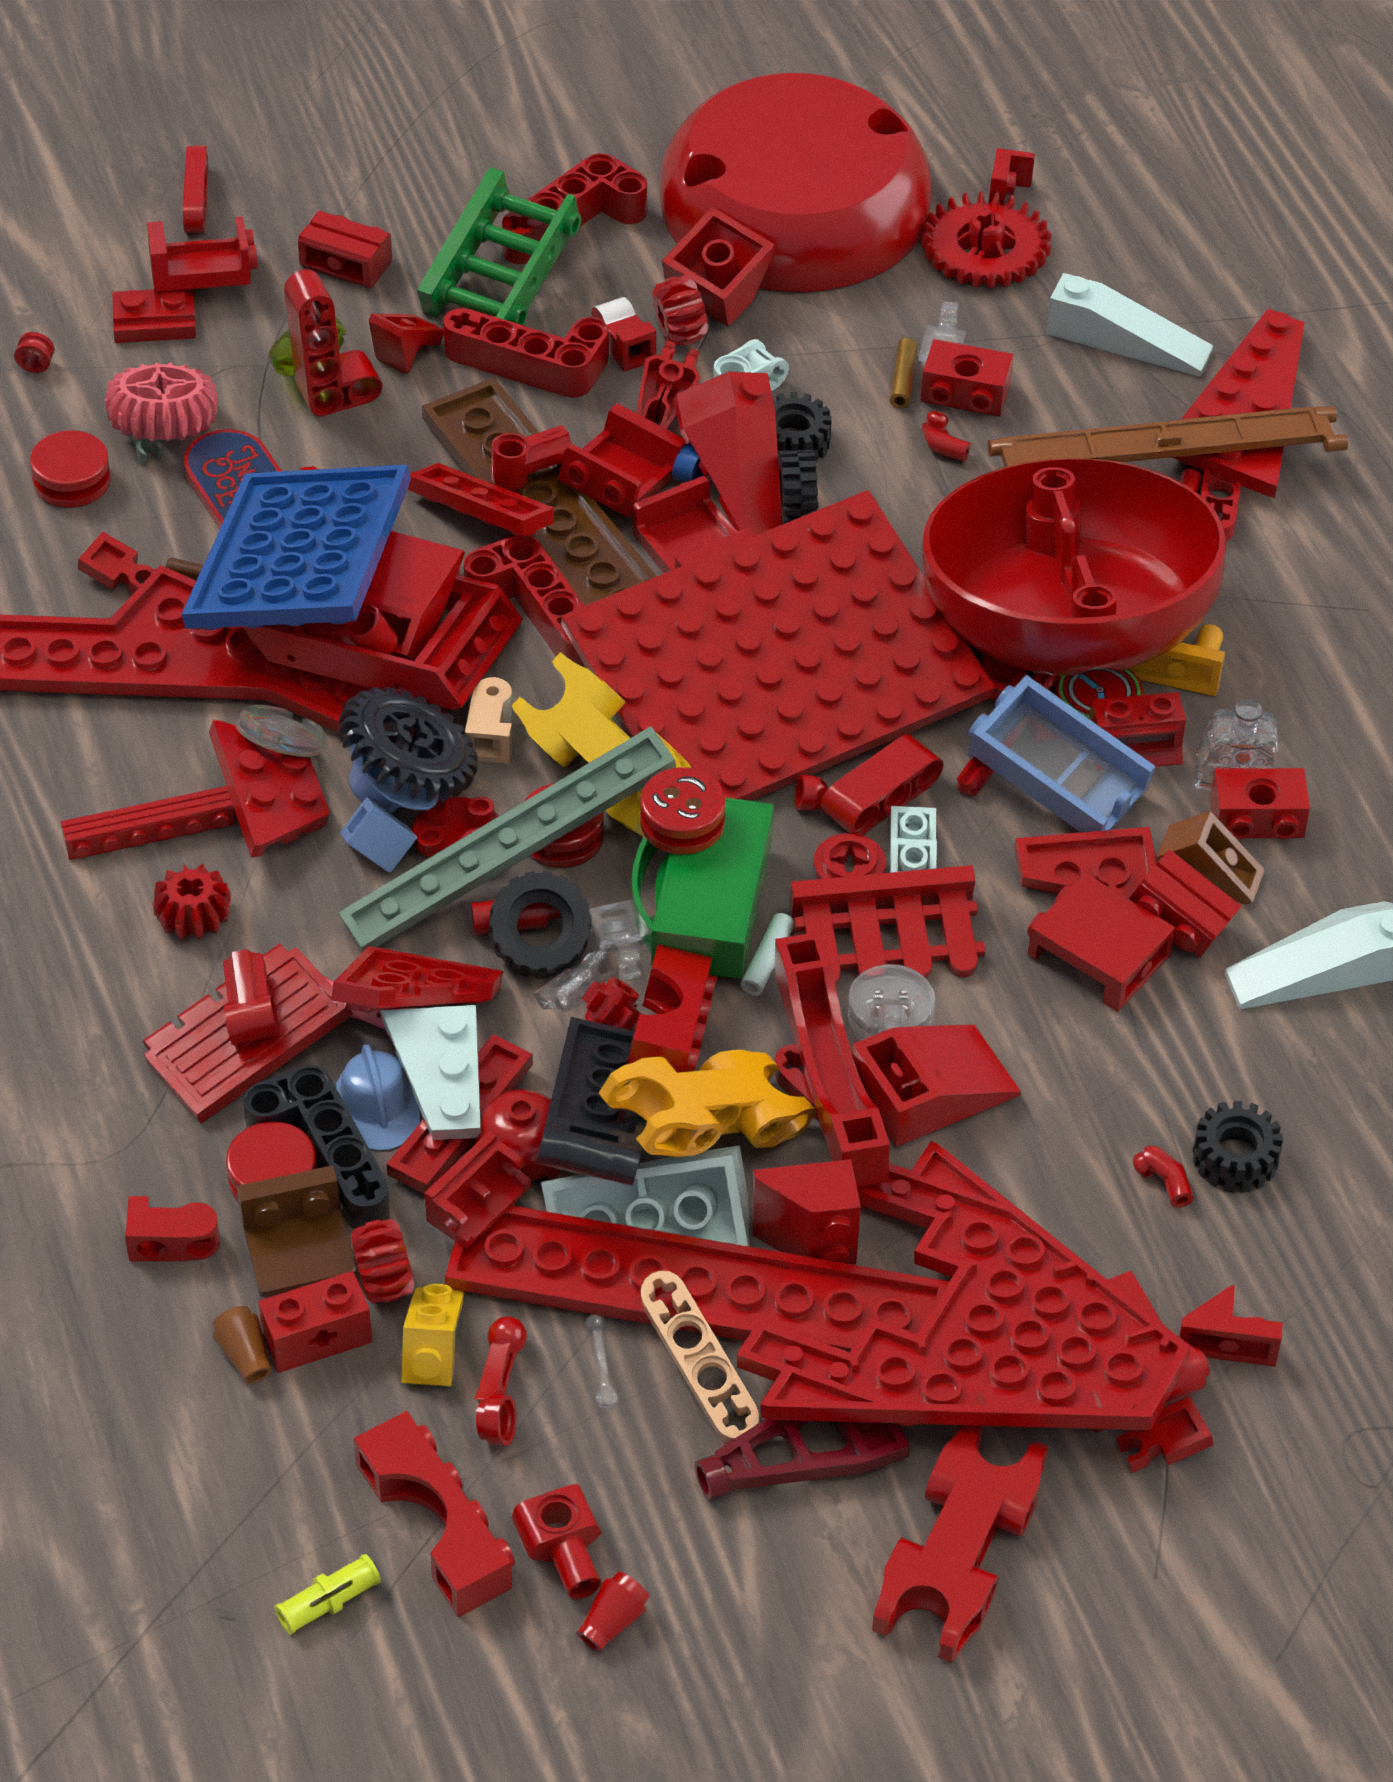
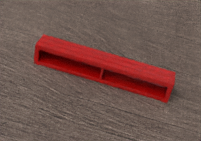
(147, 823)

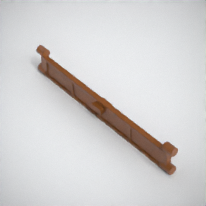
(1178, 437)

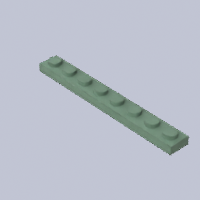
(506, 840)

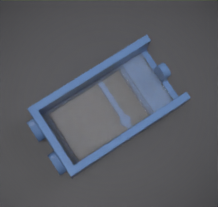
(1059, 757)

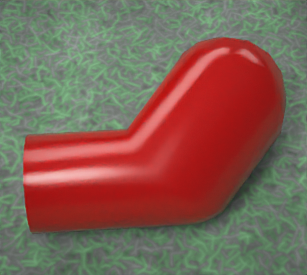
(939, 439)
(1169, 1170)

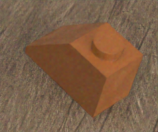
(1215, 854)

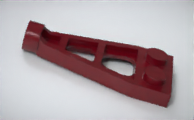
(867, 1449)

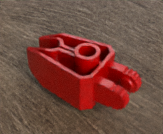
(661, 383)

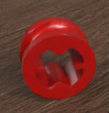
(36, 343)

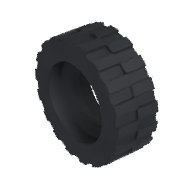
(539, 889)

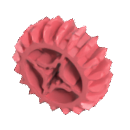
(161, 402)

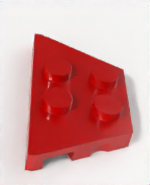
(270, 790)

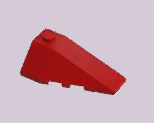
(736, 438)

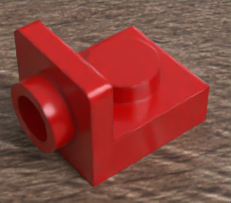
(1010, 170)

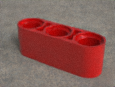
(884, 780)

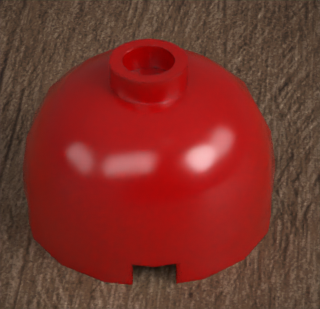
(519, 1123)

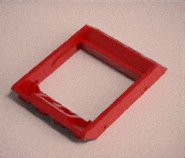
(443, 671)

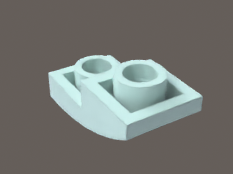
(912, 838)

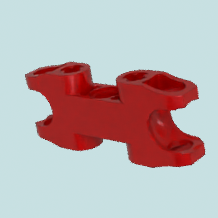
(946, 1570)

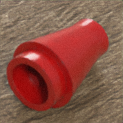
(613, 1610)

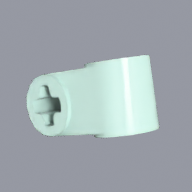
(755, 359)

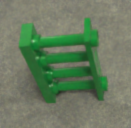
(476, 227)

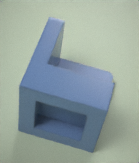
(378, 835)

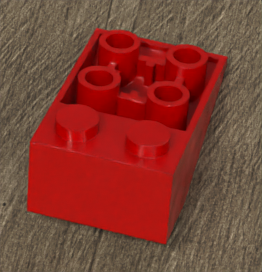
(413, 589)
(930, 1077)

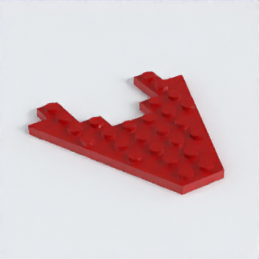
(1011, 1341)

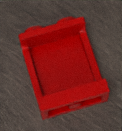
(201, 262)
(622, 462)
(683, 525)
(1103, 938)

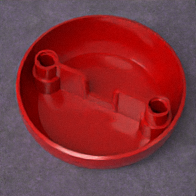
(808, 169)
(1073, 564)

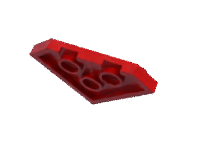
(404, 979)

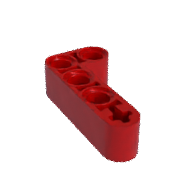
(598, 185)
(529, 355)
(322, 374)
(535, 582)

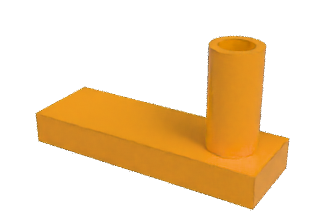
(1187, 665)

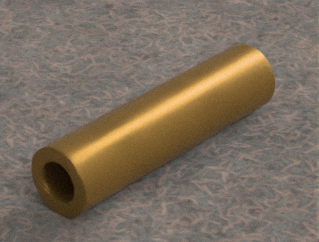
(903, 373)

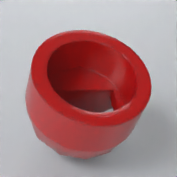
(809, 792)

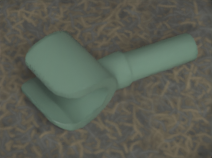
(145, 445)

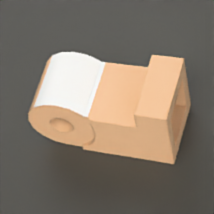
(490, 720)

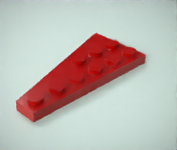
(1252, 380)

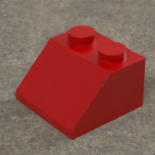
(723, 262)
(808, 1210)

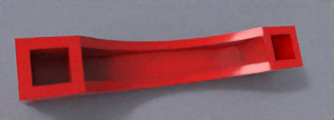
(814, 1014)

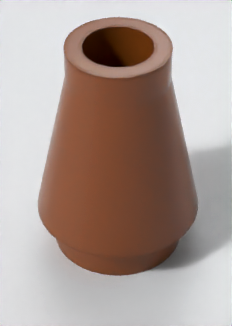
(242, 1341)

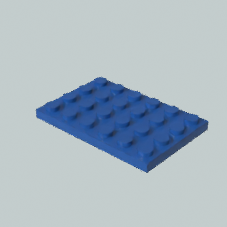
(297, 548)

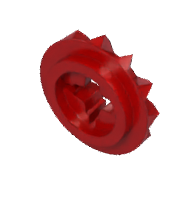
(834, 851)

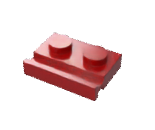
(153, 315)

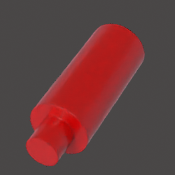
(531, 917)

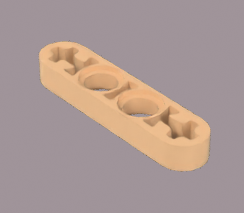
(704, 1355)

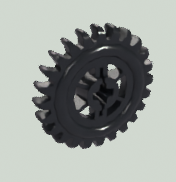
(405, 757)

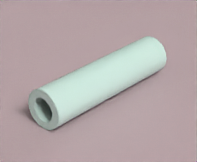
(764, 958)

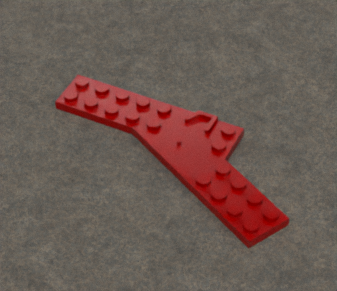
(152, 654)

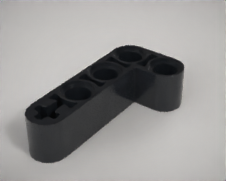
(313, 1104)

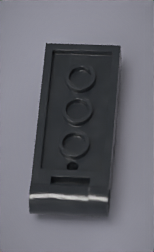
(580, 1127)

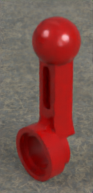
(497, 1411)

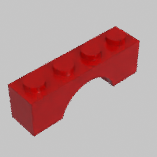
(681, 998)
(404, 1466)

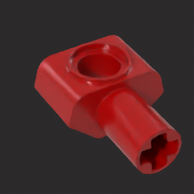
(561, 1545)

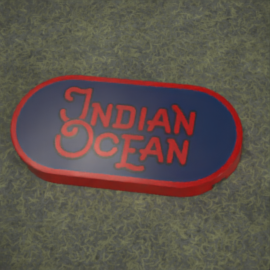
(218, 464)

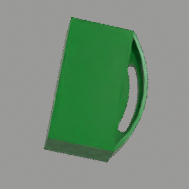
(711, 896)

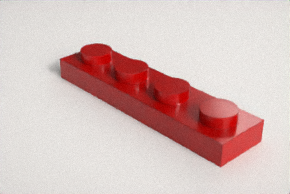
(481, 499)
(424, 1160)

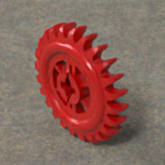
(993, 229)

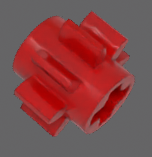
(612, 1003)

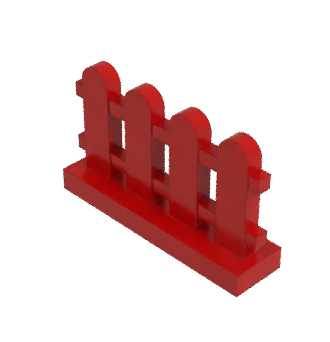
(896, 899)

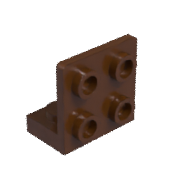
(294, 1230)

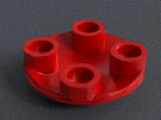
(450, 822)

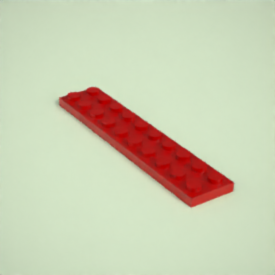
(603, 1265)

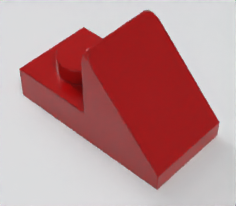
(400, 336)
(1231, 1337)

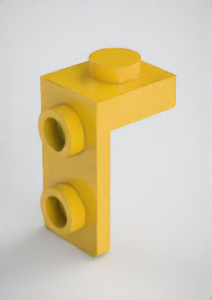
(431, 1335)

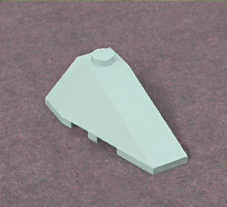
(1326, 957)
(675, 1195)

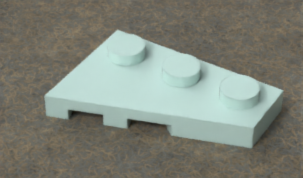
(442, 1065)

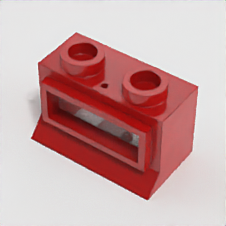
(1145, 723)

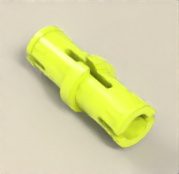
(357, 1578)

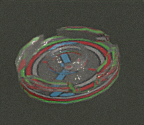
(276, 731)

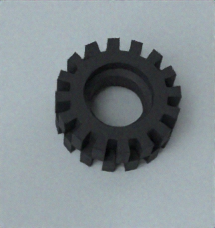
(804, 415)
(797, 484)
(1232, 1167)

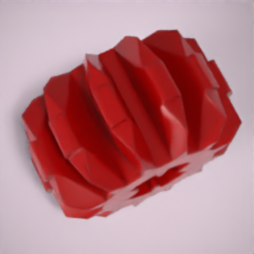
(680, 310)
(191, 901)
(382, 1261)

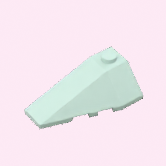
(1111, 322)

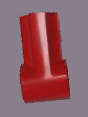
(517, 456)
(368, 631)
(250, 1007)

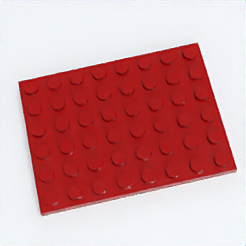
(782, 650)

